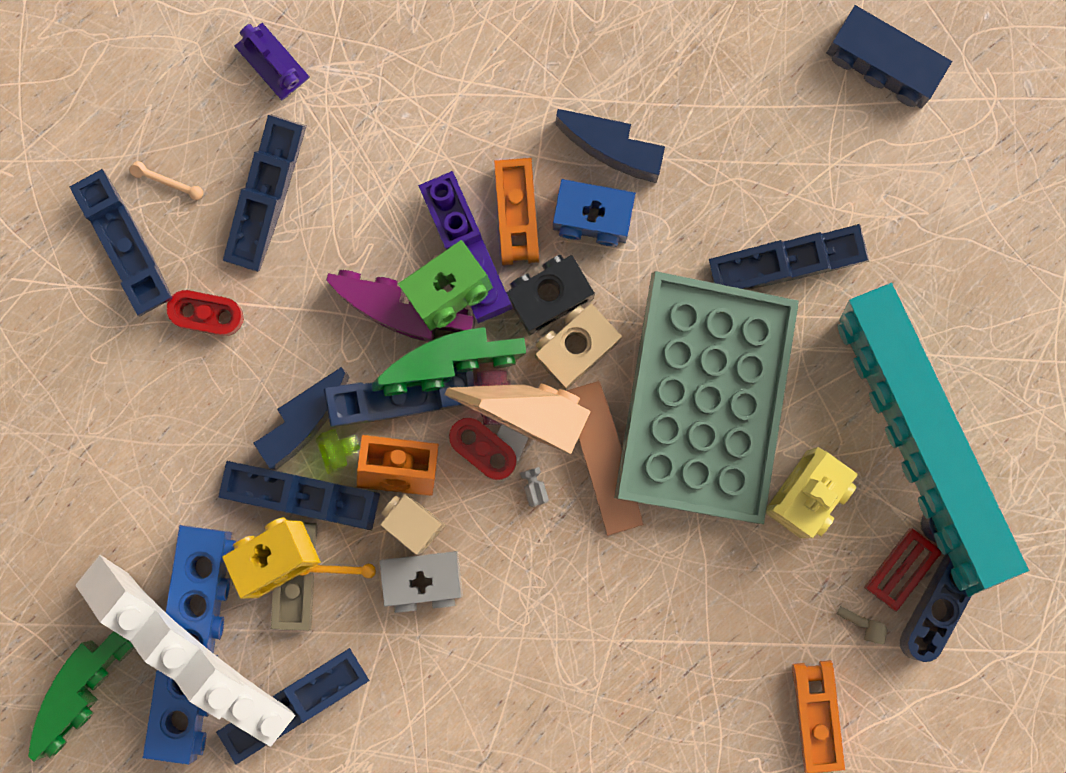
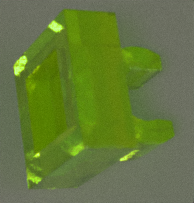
(335, 451)

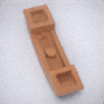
(602, 457)

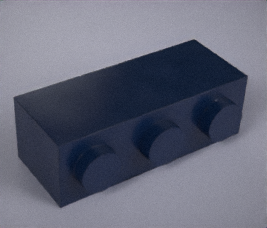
(888, 58)

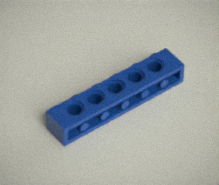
(162, 738)

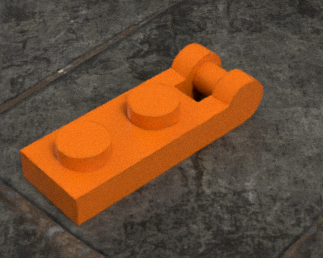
(516, 209)
(818, 718)

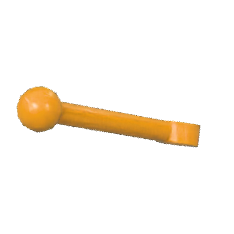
(367, 571)

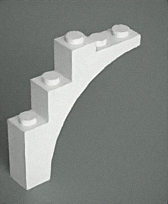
(174, 652)

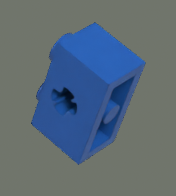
(579, 198)

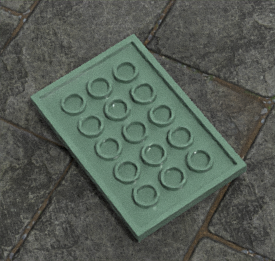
(706, 398)

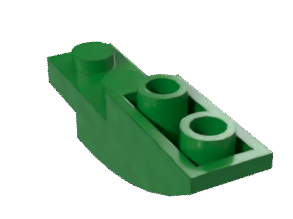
(435, 361)
(68, 698)

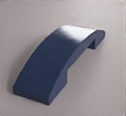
(122, 242)
(359, 404)

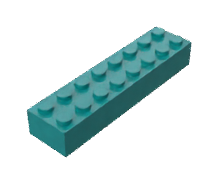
(930, 441)

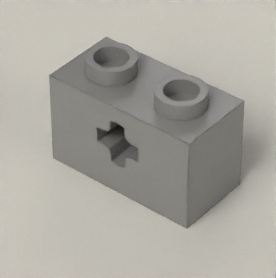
(399, 573)

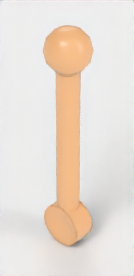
(138, 170)

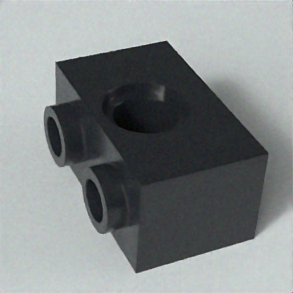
(538, 313)

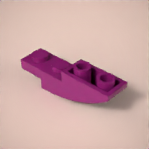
(384, 305)

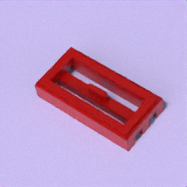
(889, 562)

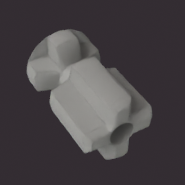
(535, 489)

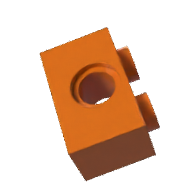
(397, 465)

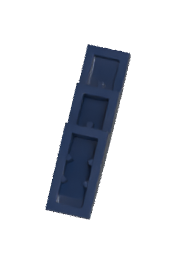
(264, 193)
(791, 259)
(299, 495)
(304, 698)

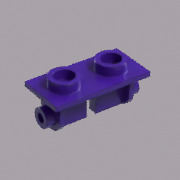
(271, 60)

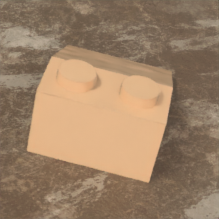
(539, 413)

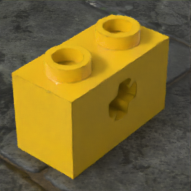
(270, 558)

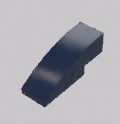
(609, 143)
(302, 419)

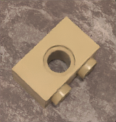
(569, 367)
(411, 523)

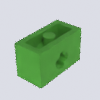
(453, 268)

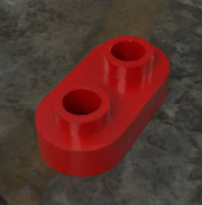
(206, 313)
(483, 449)

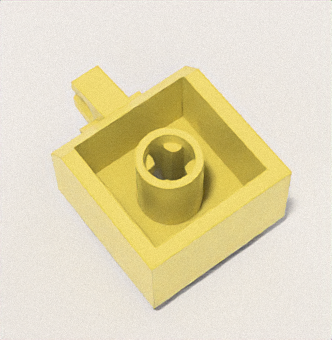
(812, 493)

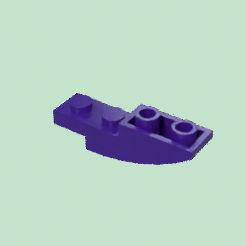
(457, 223)

